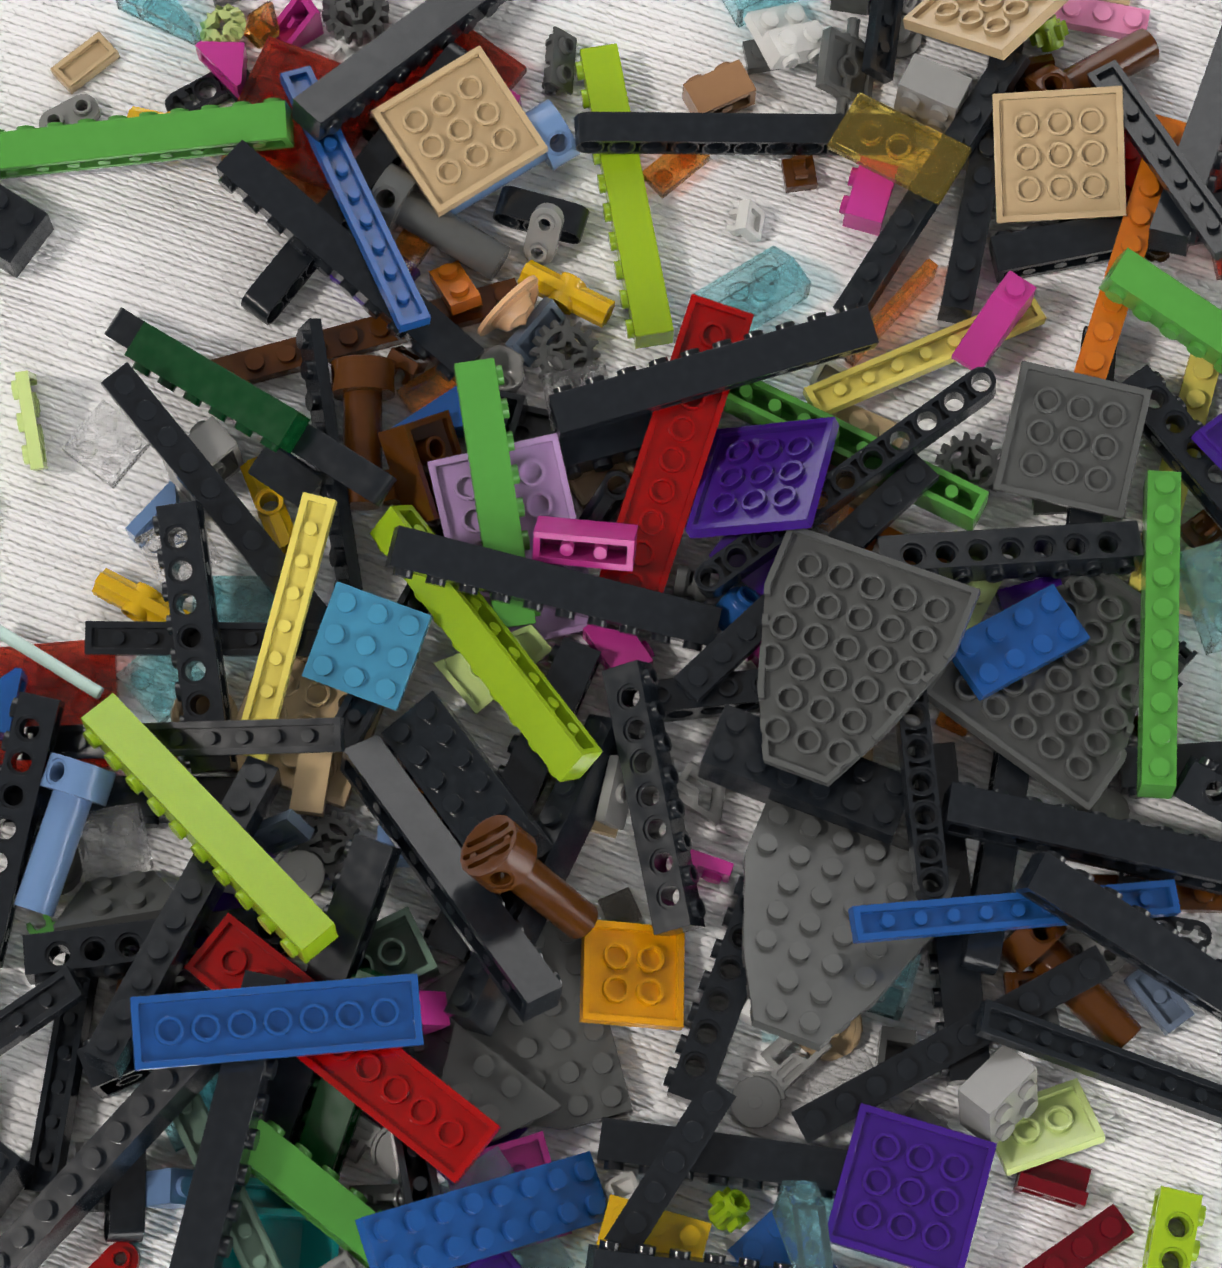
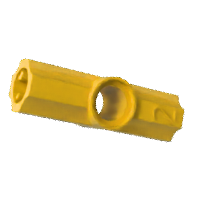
(570, 294)
(275, 522)
(135, 600)

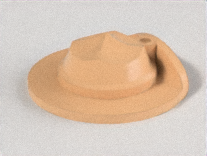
(513, 308)

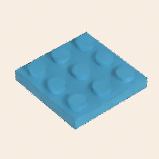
(367, 646)

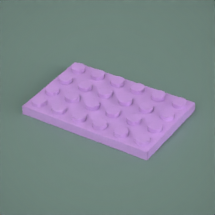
(543, 492)

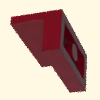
(1056, 1182)

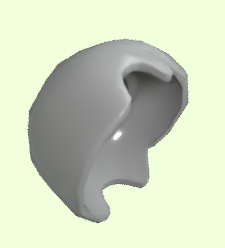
(511, 365)

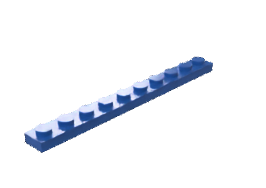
(363, 217)
(987, 913)

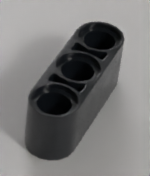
(518, 204)
(126, 1205)

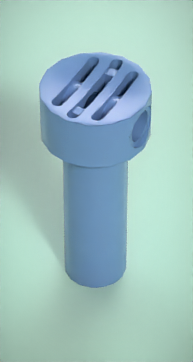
(555, 135)
(74, 790)

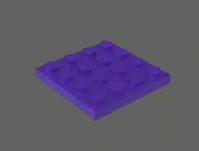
(763, 478)
(909, 1190)

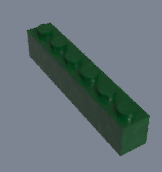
(218, 388)
(331, 1117)

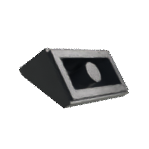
(285, 474)

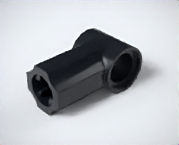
(605, 502)

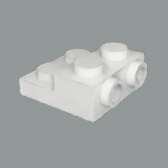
(785, 35)

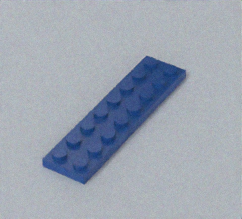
(275, 1021)
(486, 1217)

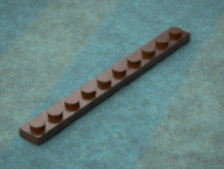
(347, 339)

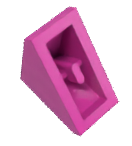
(300, 23)
(226, 62)

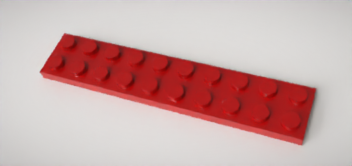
(675, 453)
(380, 1082)

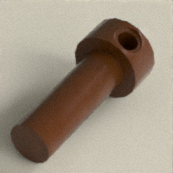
(1131, 52)
(363, 386)
(505, 859)
(1094, 1007)

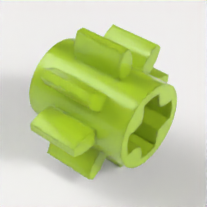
(1050, 35)
(729, 1209)

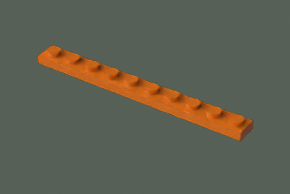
(1133, 233)

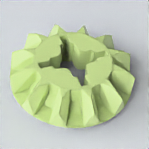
(232, 30)

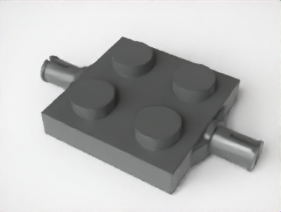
(841, 65)

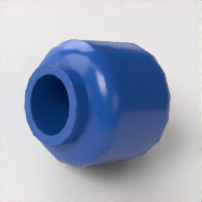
(734, 603)

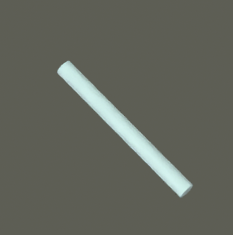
(50, 663)

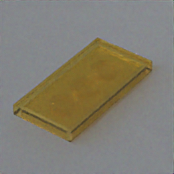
(899, 148)

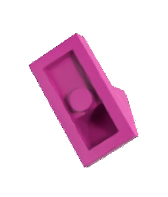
(712, 868)

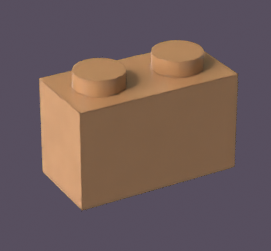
(720, 91)

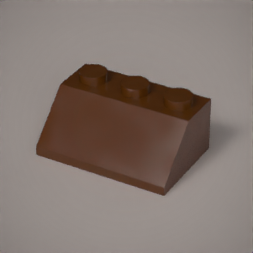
(407, 454)

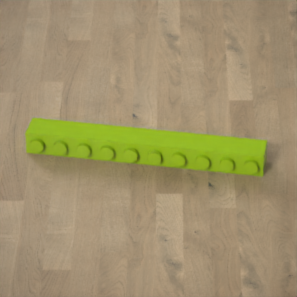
(626, 207)
(500, 663)
(210, 829)

